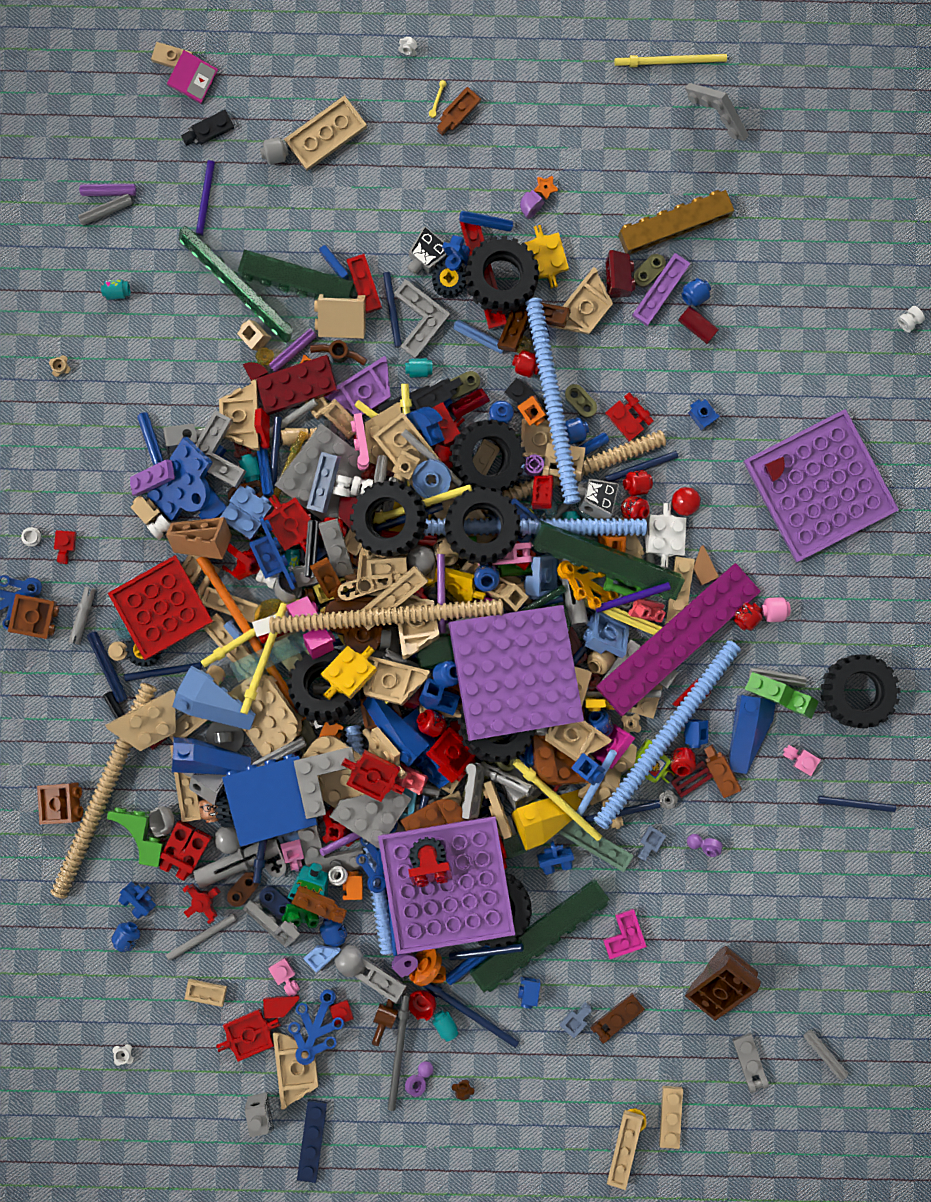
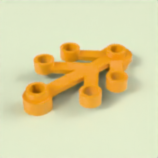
(569, 571)

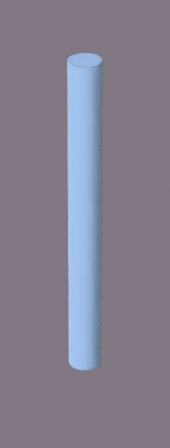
(592, 789)

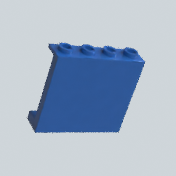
(266, 801)

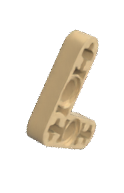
(375, 585)

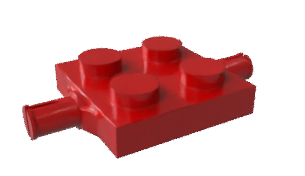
(289, 523)
(373, 775)
(248, 1035)

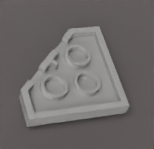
(369, 816)

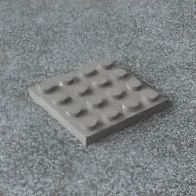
(300, 474)

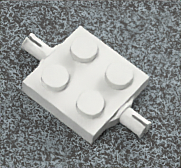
(666, 535)

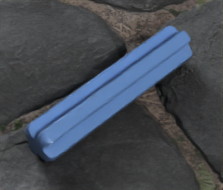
(477, 335)

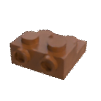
(33, 616)
(59, 803)

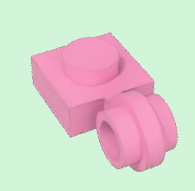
(804, 761)
(293, 854)
(283, 972)

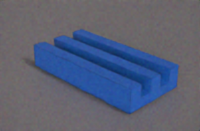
(333, 262)

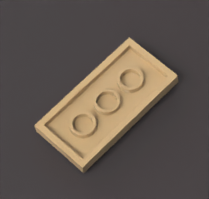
(325, 133)

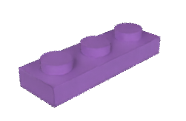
(152, 477)

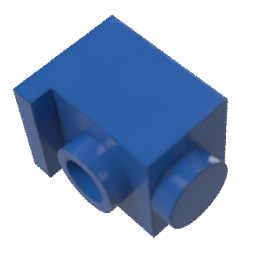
(702, 420)
(696, 733)
(589, 769)
(529, 992)

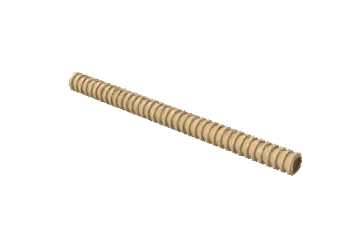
(594, 463)
(385, 616)
(97, 805)

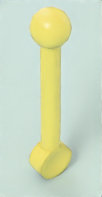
(432, 113)

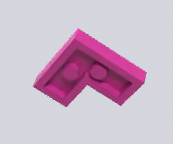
(630, 937)

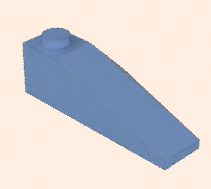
(206, 700)

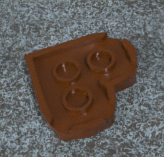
(358, 637)

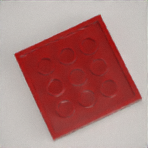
(160, 607)

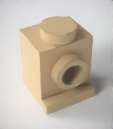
(255, 341)
(409, 459)
(145, 509)

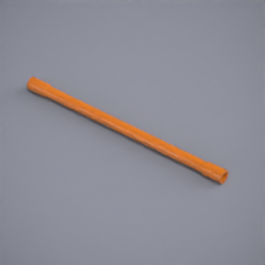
(209, 570)

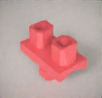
(648, 610)
(413, 781)

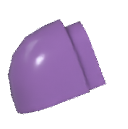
(531, 204)
(404, 964)

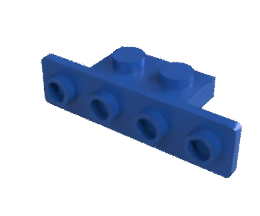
(268, 556)

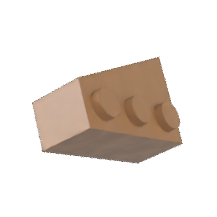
(200, 537)

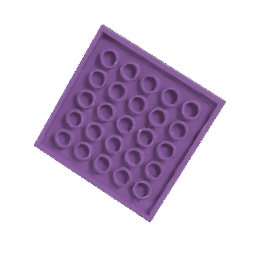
(825, 486)
(515, 672)
(451, 913)

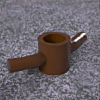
(342, 358)
(384, 1018)

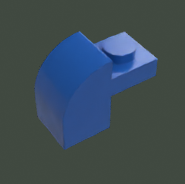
(427, 420)
(437, 698)

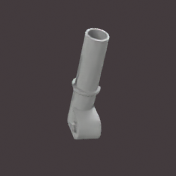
(576, 612)
(208, 874)

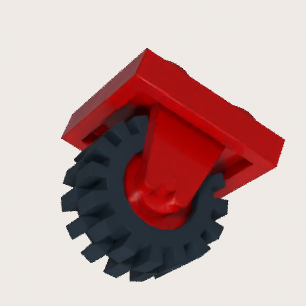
(428, 863)

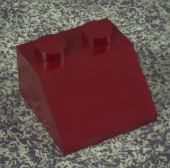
(619, 274)

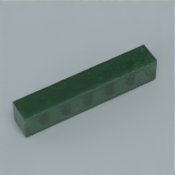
(292, 277)

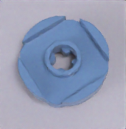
(431, 467)

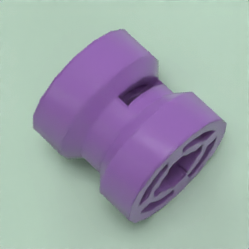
(531, 468)

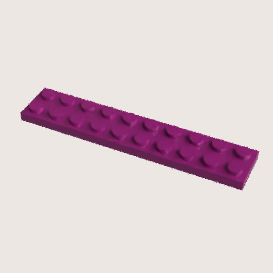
(677, 639)

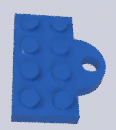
(180, 493)

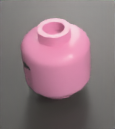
(775, 609)

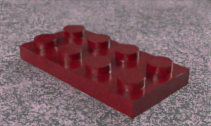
(297, 385)

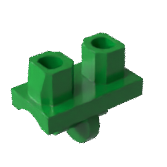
(299, 915)

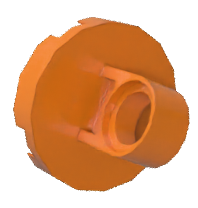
(428, 968)

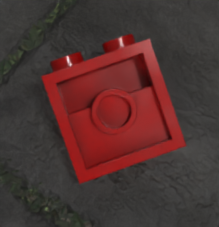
(451, 755)

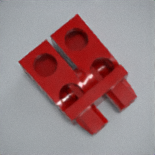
(184, 856)

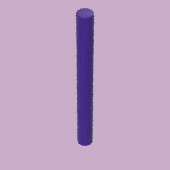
(205, 197)
(634, 596)

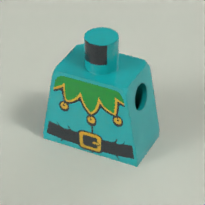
(312, 879)

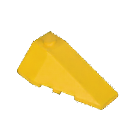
(543, 819)

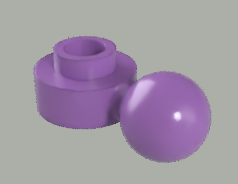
(710, 846)
(425, 1070)

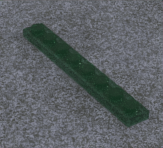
(235, 284)

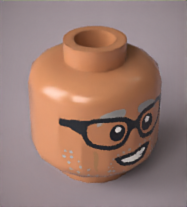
(207, 811)

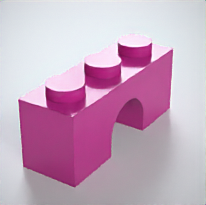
(318, 641)

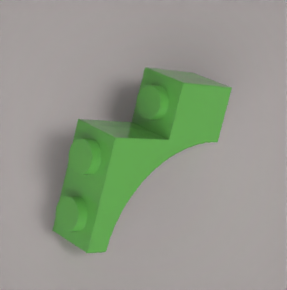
(782, 695)
(138, 825)

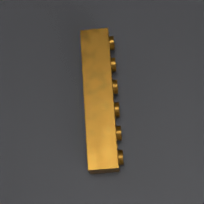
(675, 222)

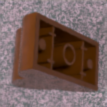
(723, 984)

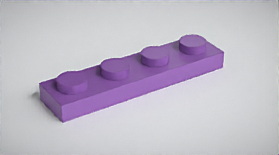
(661, 289)

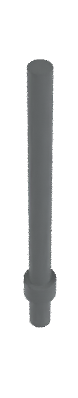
(403, 1015)

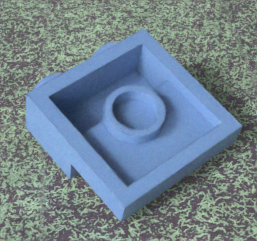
(245, 510)
(543, 578)
(606, 634)

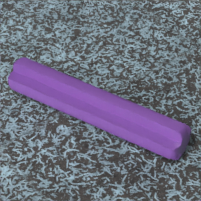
(107, 189)
(292, 350)

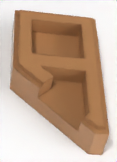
(703, 567)

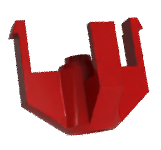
(246, 563)
(334, 829)
(201, 902)

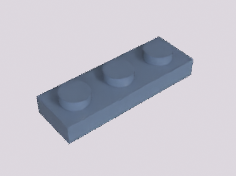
(323, 482)

